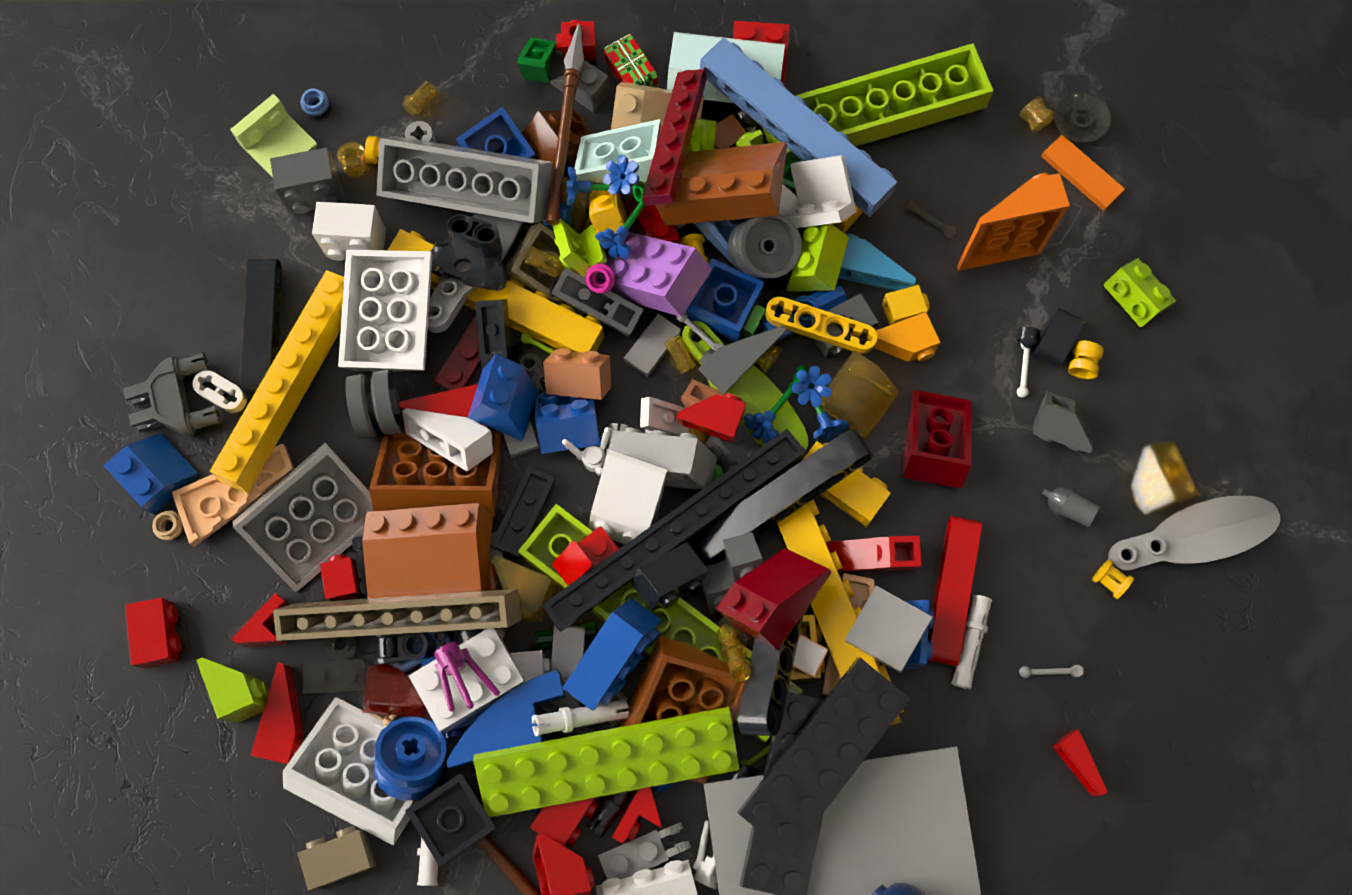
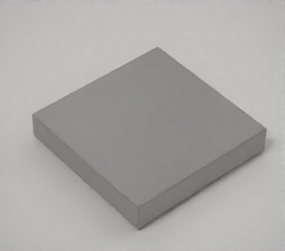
(888, 629)

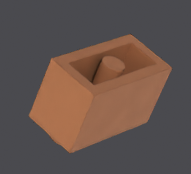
(577, 374)

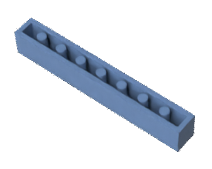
(793, 122)

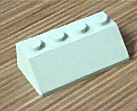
(690, 48)

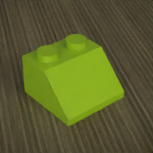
(819, 260)
(232, 692)

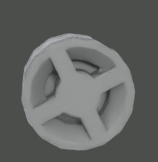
(420, 129)

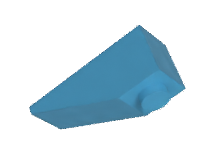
(870, 266)

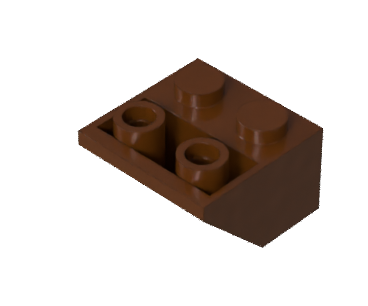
(543, 136)

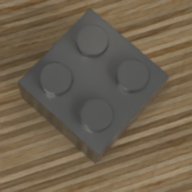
(307, 179)

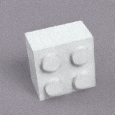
(347, 227)

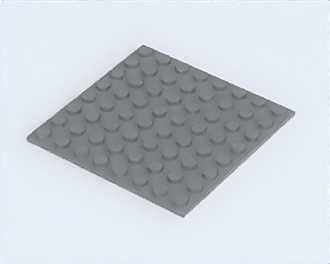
(887, 826)

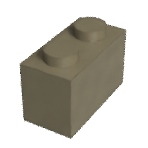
(336, 859)

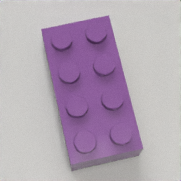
(658, 274)

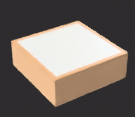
(808, 656)

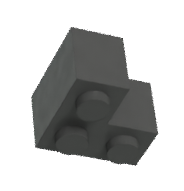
(741, 558)

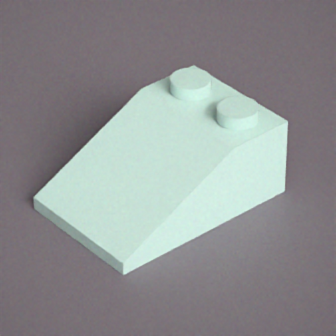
(633, 141)

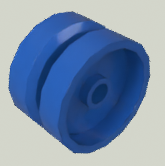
(409, 758)

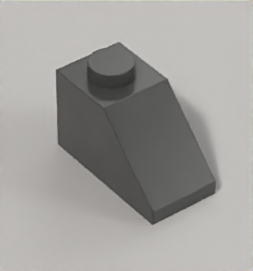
(592, 86)

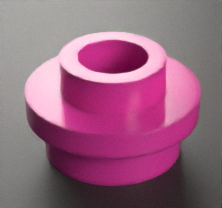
(592, 281)

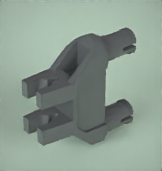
(169, 399)

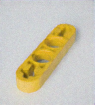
(819, 329)

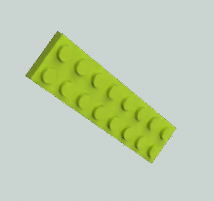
(606, 762)

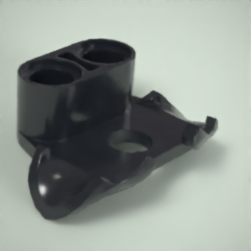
(475, 243)

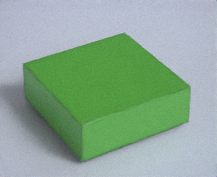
(753, 322)

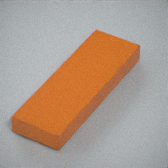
(1082, 172)

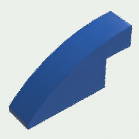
(508, 720)

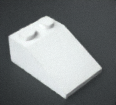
(627, 497)

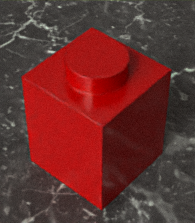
(340, 578)

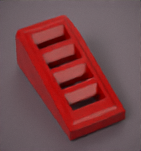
(1078, 758)

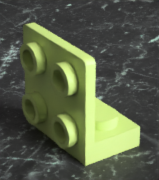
(271, 133)

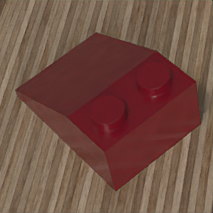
(938, 439)
(773, 596)

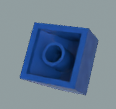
(498, 135)
(504, 397)
(151, 471)

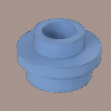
(311, 96)

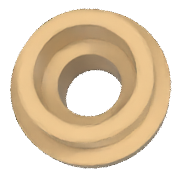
(160, 522)

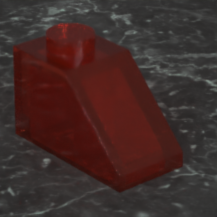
(391, 693)

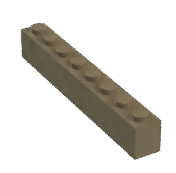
(398, 615)

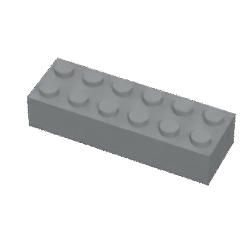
(464, 179)

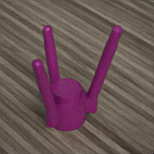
(450, 662)

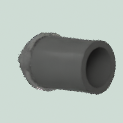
(1071, 505)

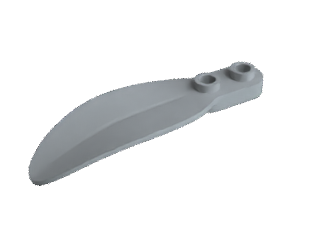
(450, 303)
(1202, 533)

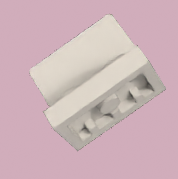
(822, 192)

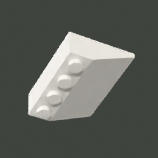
(385, 310)
(338, 772)

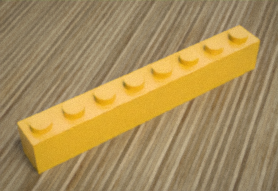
(527, 311)
(282, 387)
(832, 602)

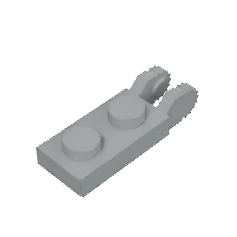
(640, 853)

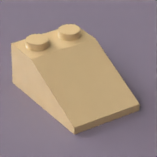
(641, 104)

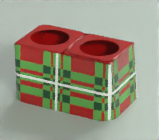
(630, 63)

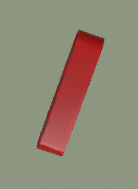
(954, 589)

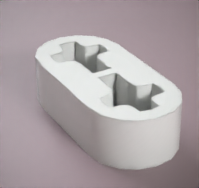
(223, 386)

